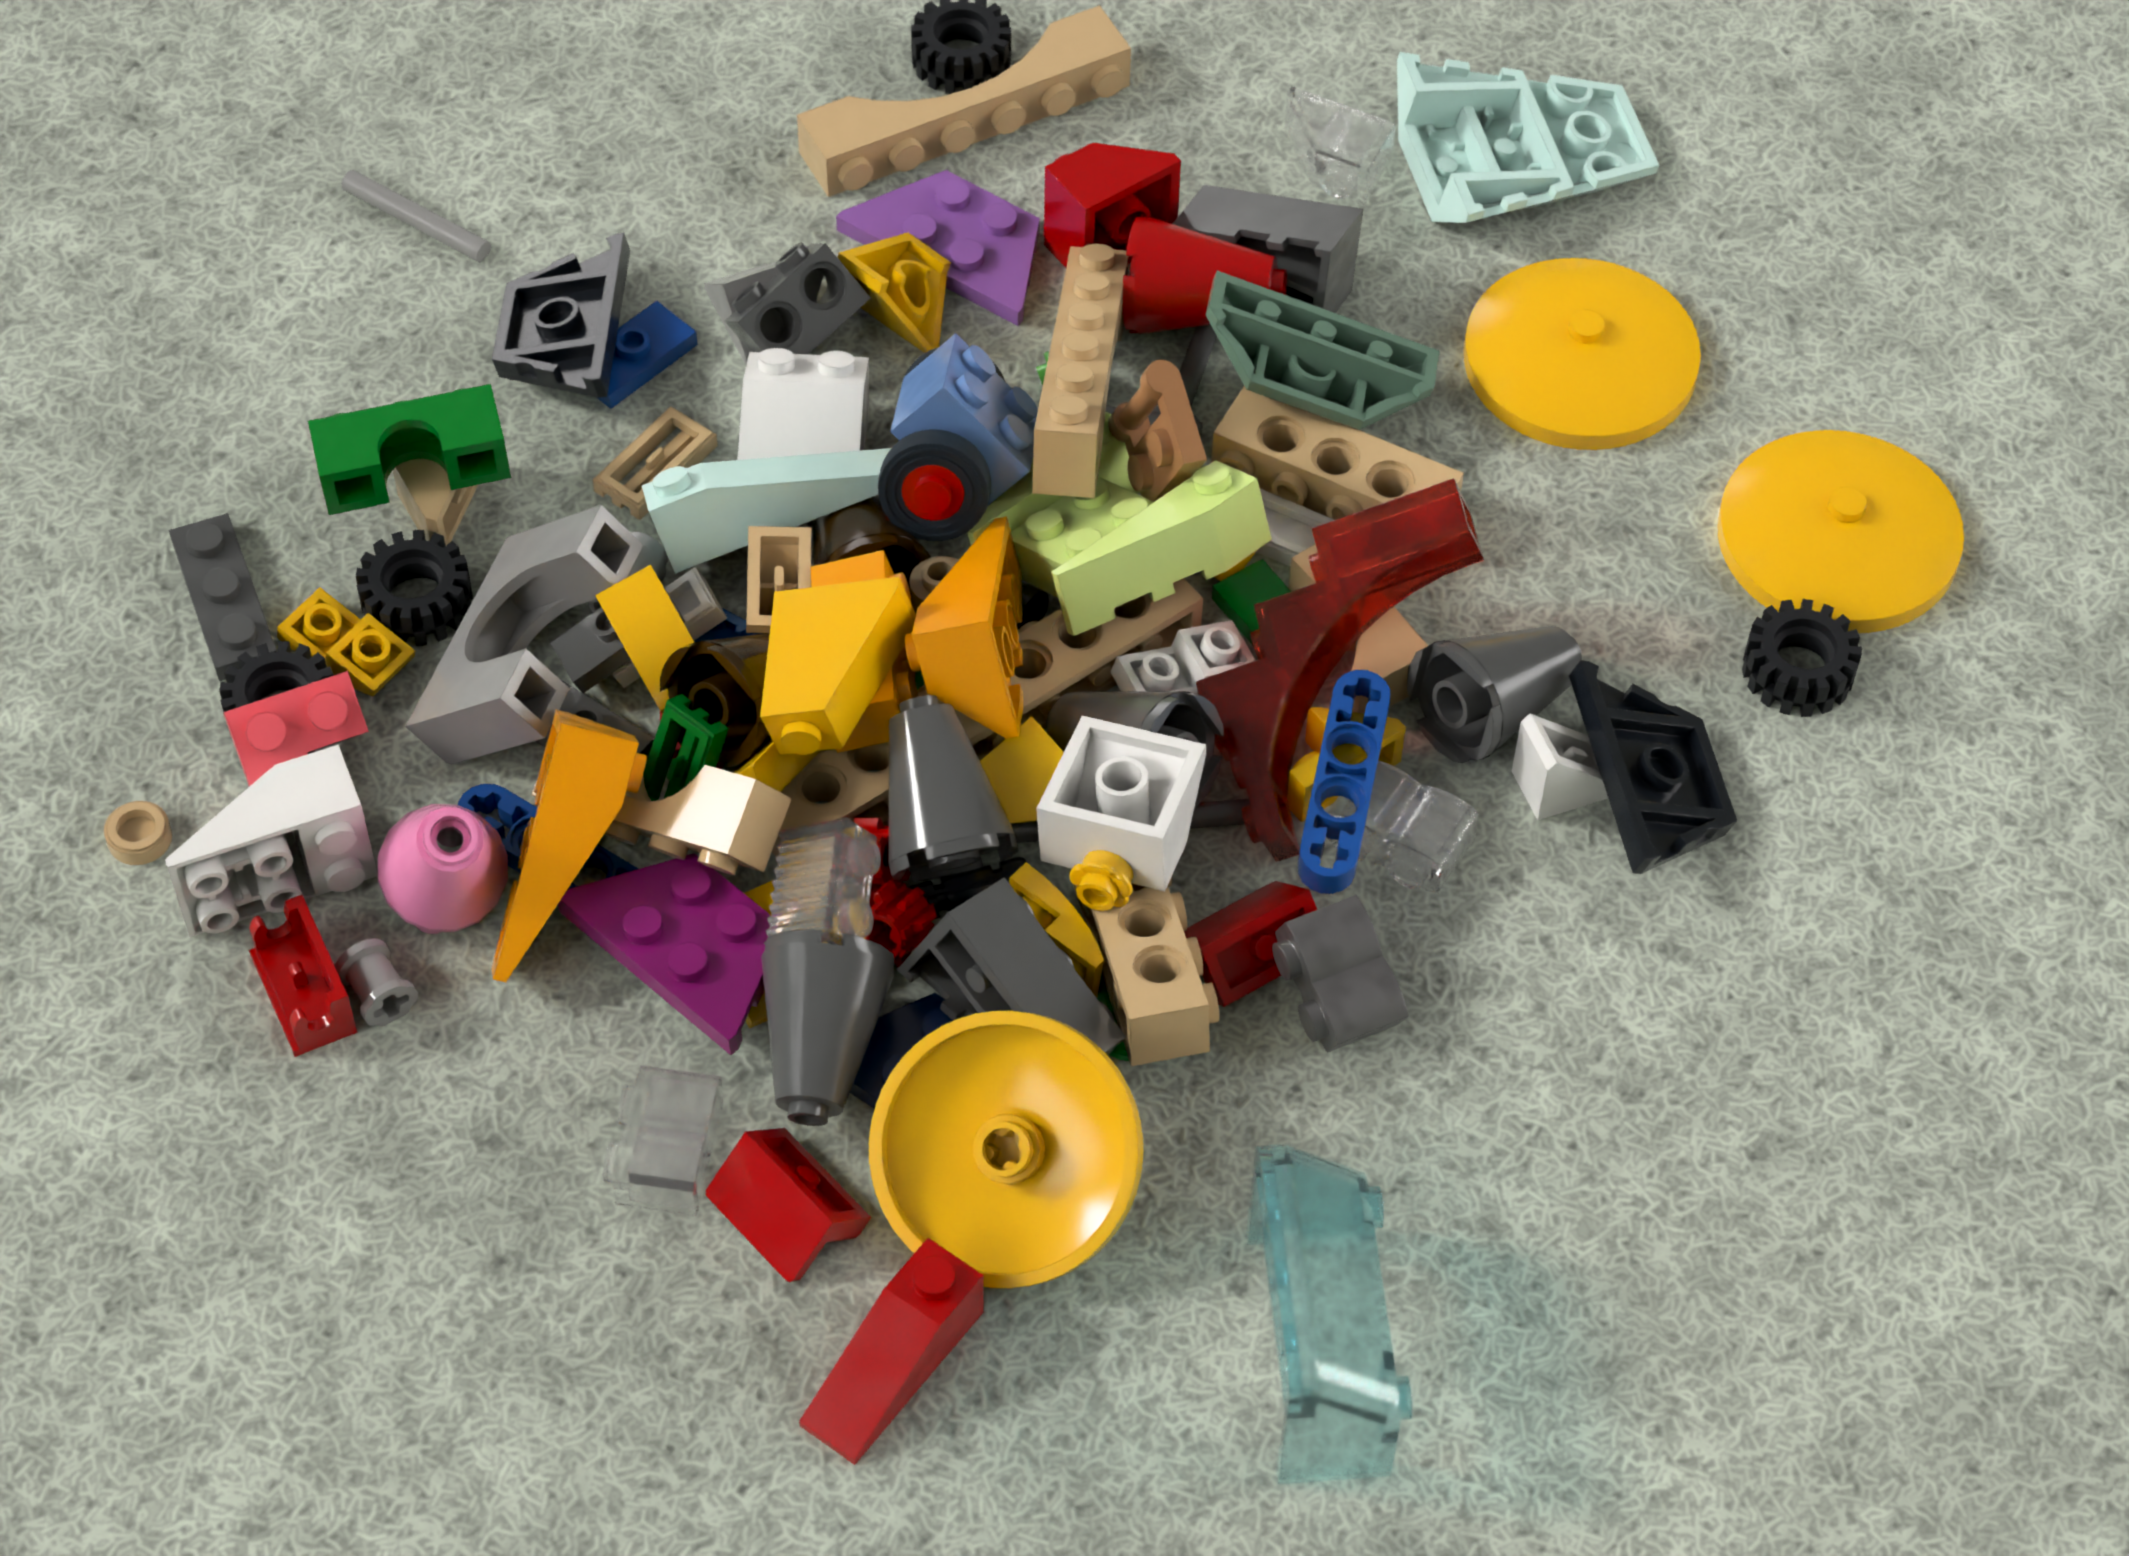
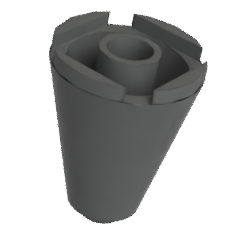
(1486, 685)
(1162, 712)
(939, 796)
(821, 1017)

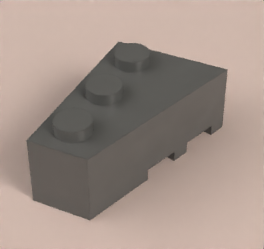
(1307, 237)
(1002, 959)

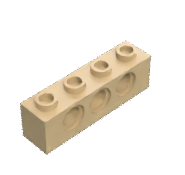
(1319, 459)
(1154, 976)

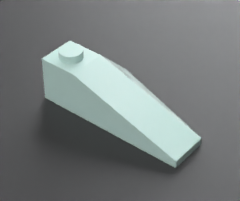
(711, 504)

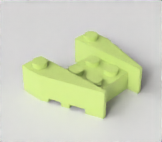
(1123, 544)

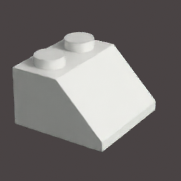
(803, 404)
(1122, 796)

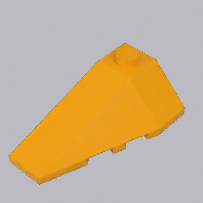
(969, 633)
(577, 798)

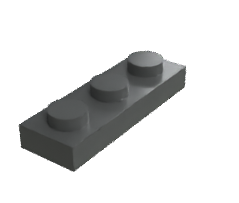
(221, 591)

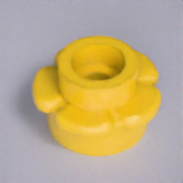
(1102, 880)

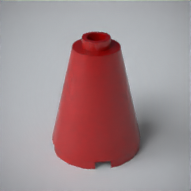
(1175, 274)

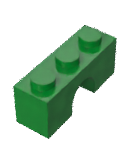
(365, 445)

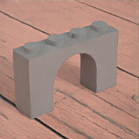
(488, 684)

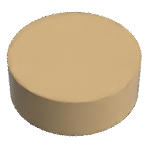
(138, 832)

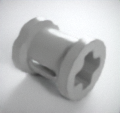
(376, 982)

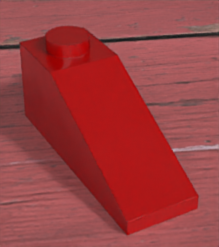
(895, 1349)

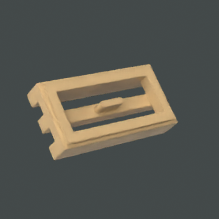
(684, 450)

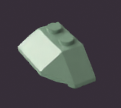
(1317, 355)

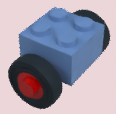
(958, 442)

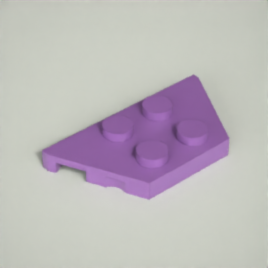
(975, 230)

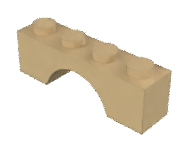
(717, 815)

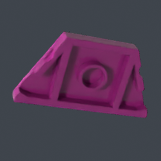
(683, 937)

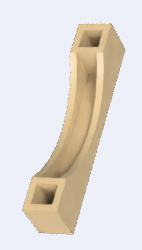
(869, 139)
(1078, 373)

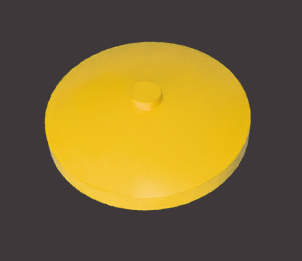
(1581, 353)
(1841, 526)
(1007, 1146)

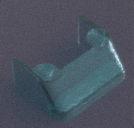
(1327, 1316)

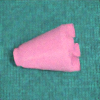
(438, 887)

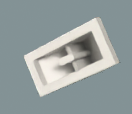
(1555, 767)

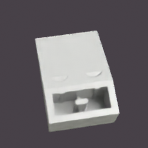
(277, 840)

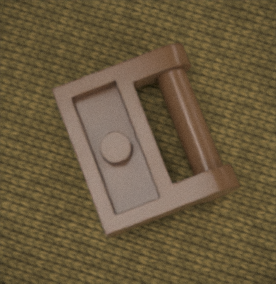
(1169, 448)

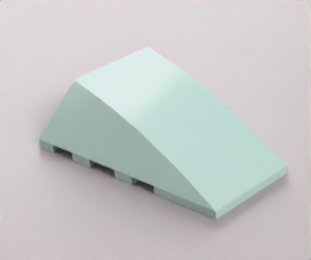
(1512, 141)

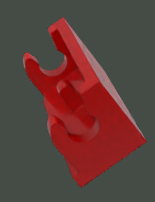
(301, 980)

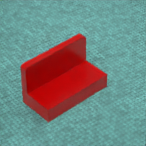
(1241, 936)
(784, 1201)

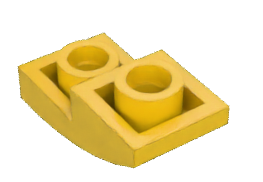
(645, 625)
(346, 642)
(1061, 923)

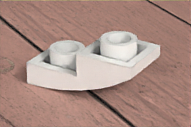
(1192, 657)

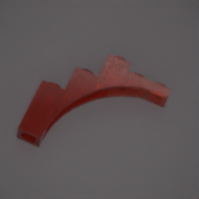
(1360, 573)

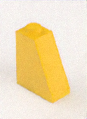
(829, 659)

